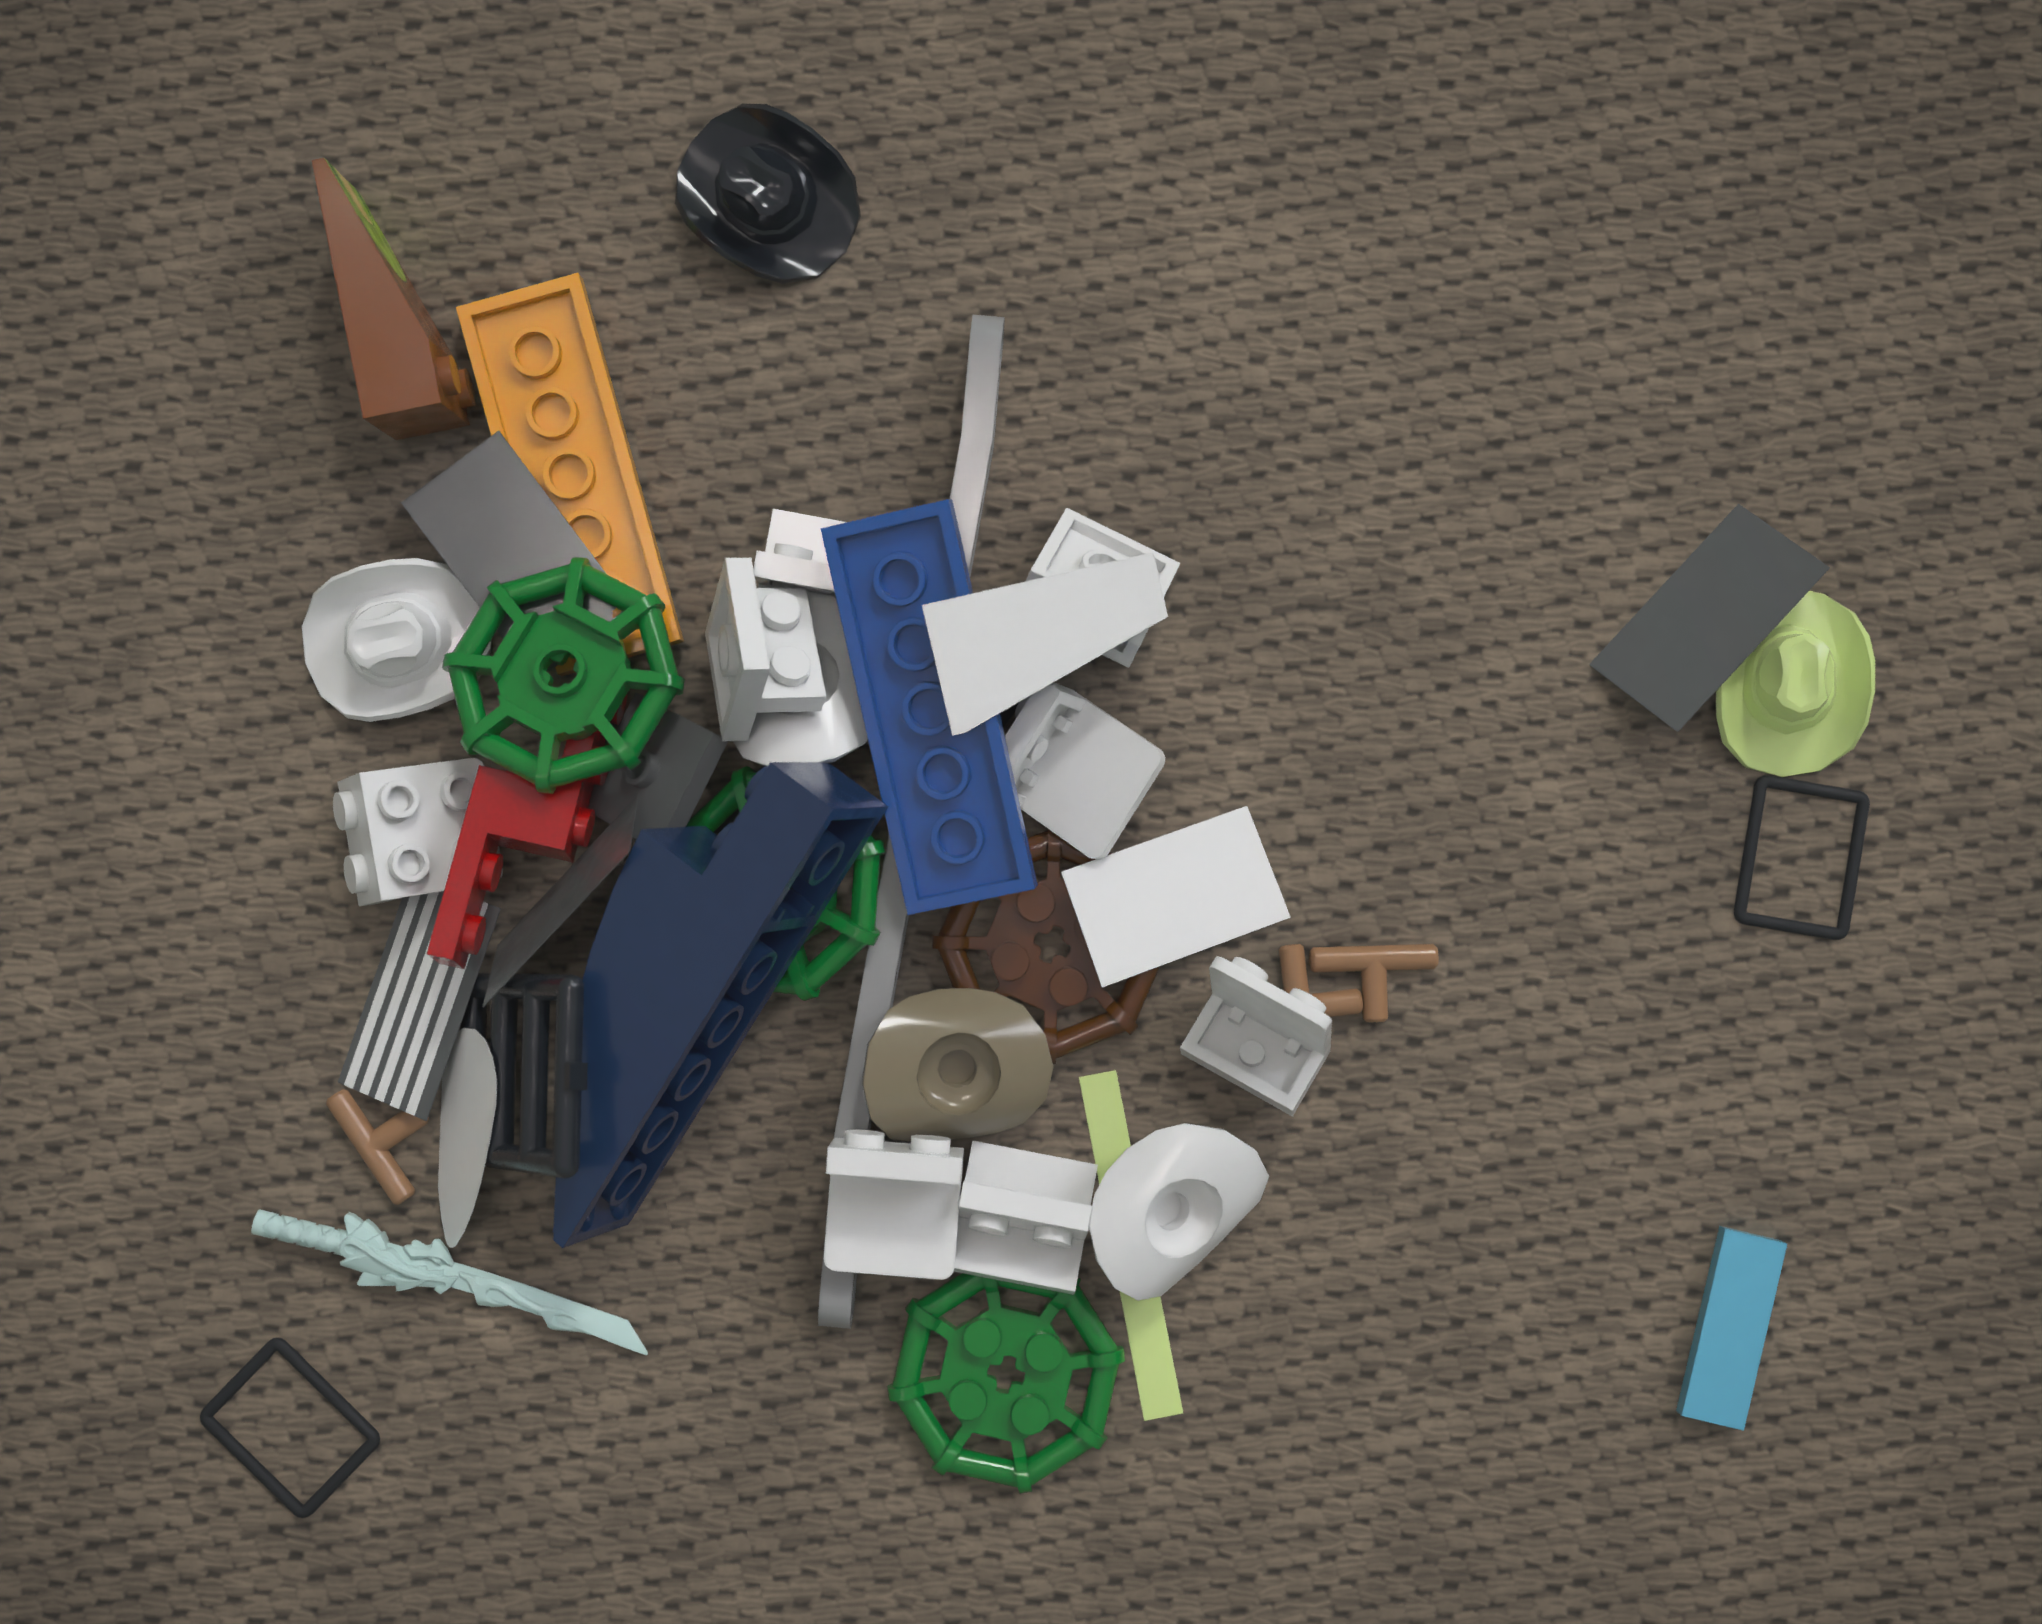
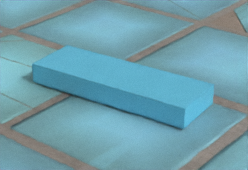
(1731, 1328)

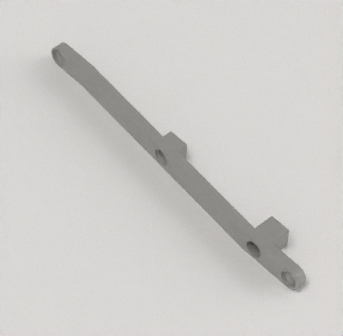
(884, 958)

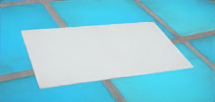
(1174, 895)

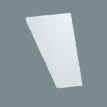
(1028, 634)

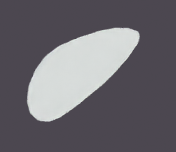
(465, 1129)

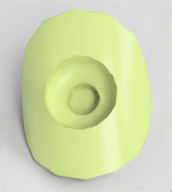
(1800, 692)

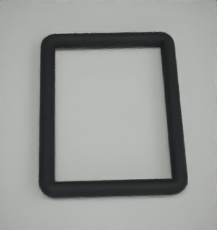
(1852, 867)
(253, 1464)

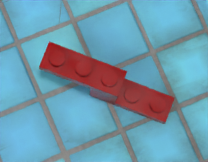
(511, 815)

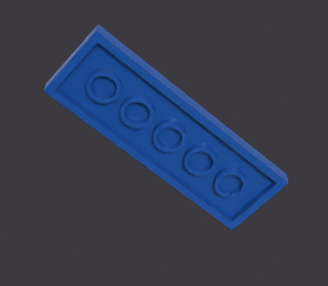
(946, 795)

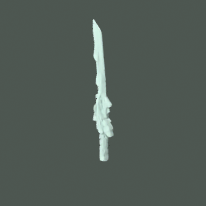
(432, 1265)

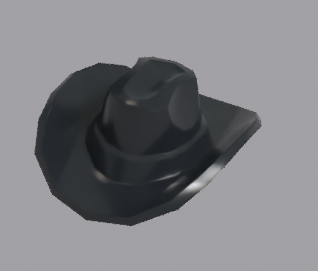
(768, 194)

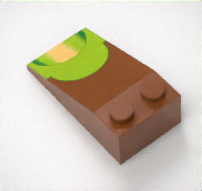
(397, 354)

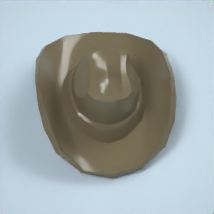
(955, 1065)

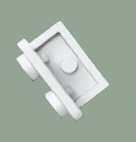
(1079, 768)
(403, 827)
(1260, 1034)
(893, 1205)

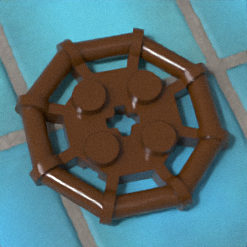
(1017, 958)

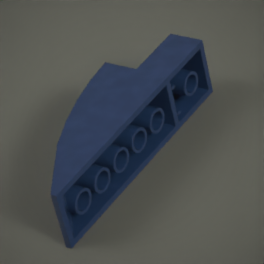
(686, 968)

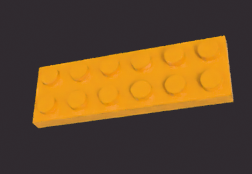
(558, 411)

